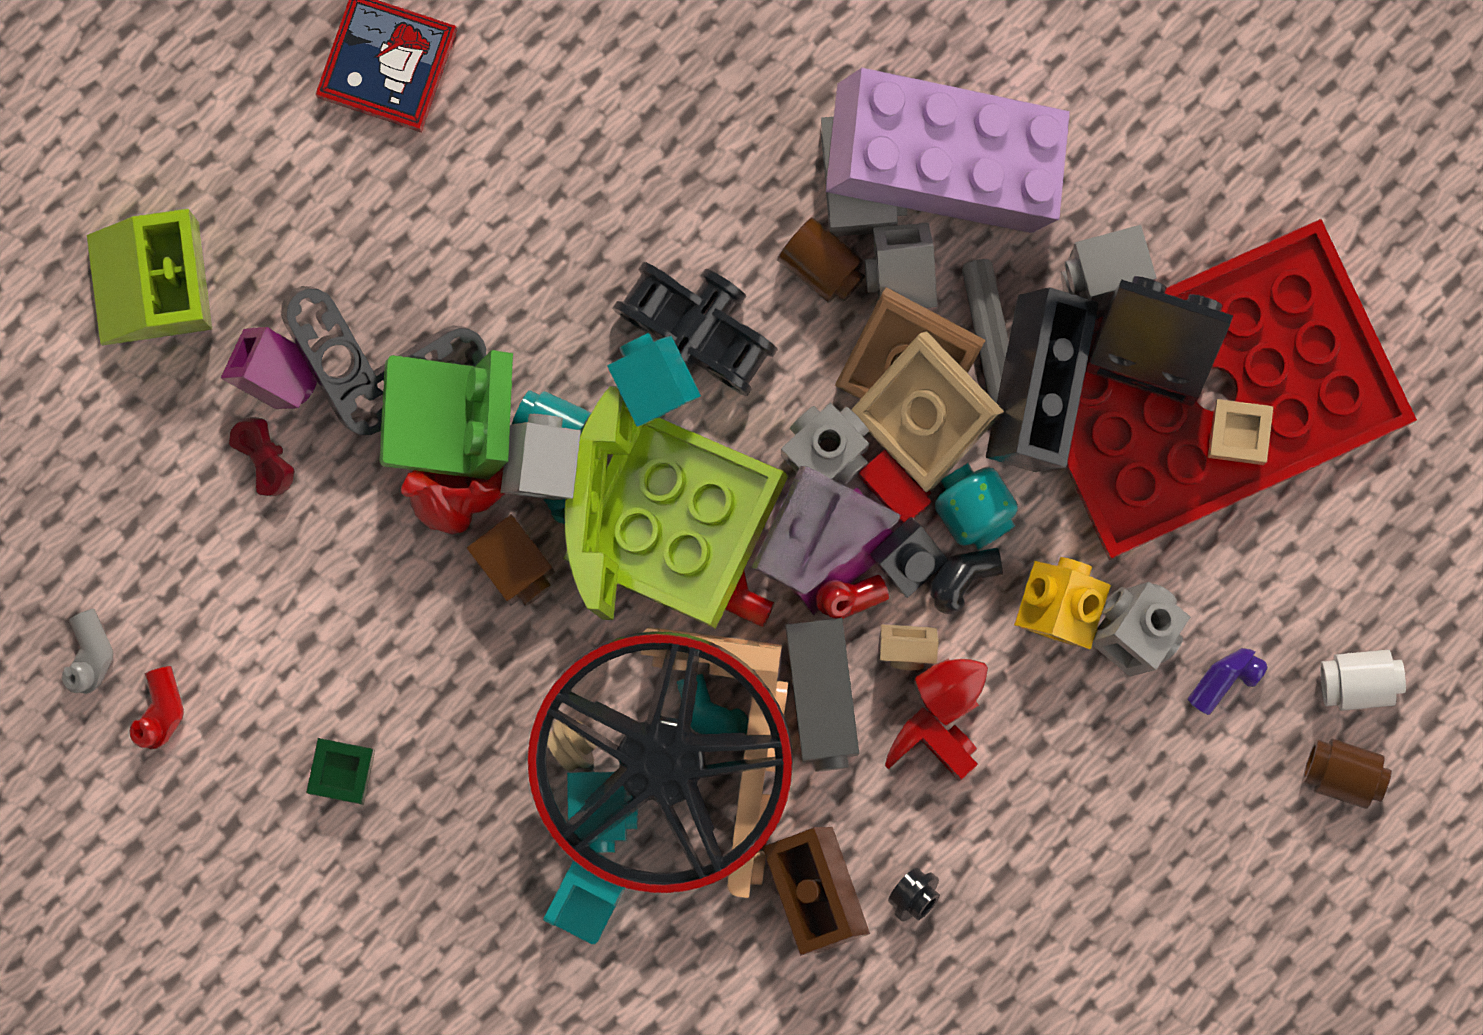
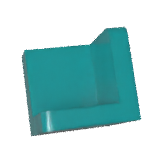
(583, 904)

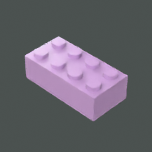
(947, 151)

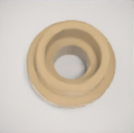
(570, 748)

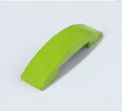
(604, 433)

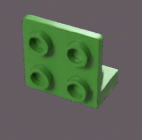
(447, 415)

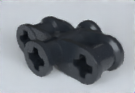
(711, 339)

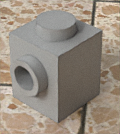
(903, 263)
(541, 459)

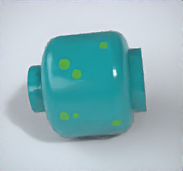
(976, 506)

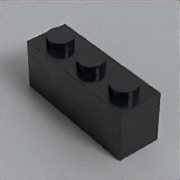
(1042, 379)

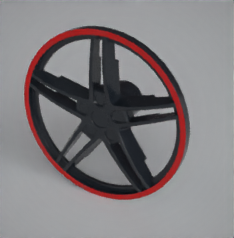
(660, 762)

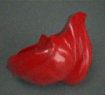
(449, 500)

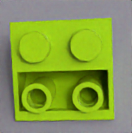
(149, 277)

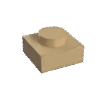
(1240, 432)
(908, 646)

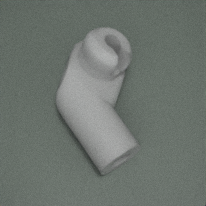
(93, 656)

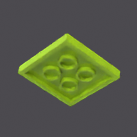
(684, 517)

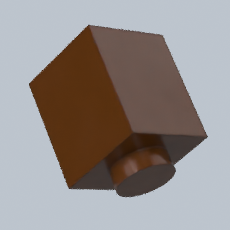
(512, 562)

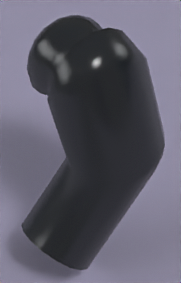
(958, 574)

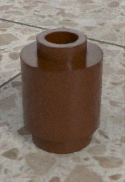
(1347, 773)

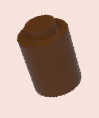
(822, 262)

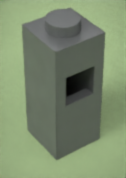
(822, 693)

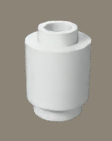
(1362, 680)

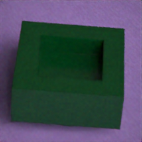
(340, 771)

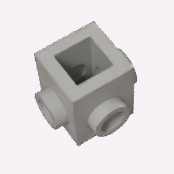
(841, 427)
(1140, 628)

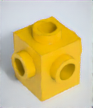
(1063, 602)

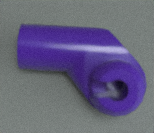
(1223, 674)

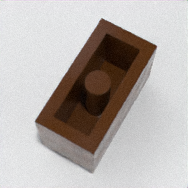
(816, 890)

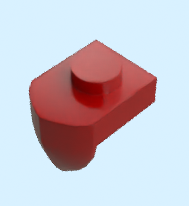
(952, 688)
(949, 746)

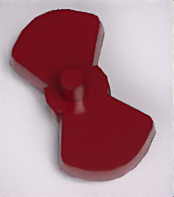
(253, 439)

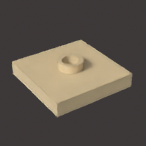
(927, 411)

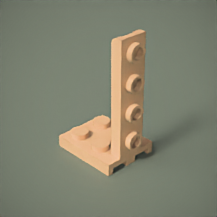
(752, 802)

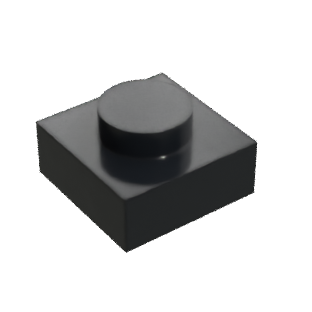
(909, 557)

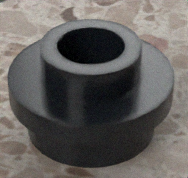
(914, 895)

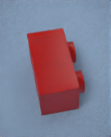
(894, 487)

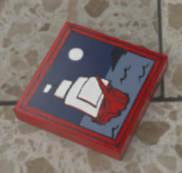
(386, 62)

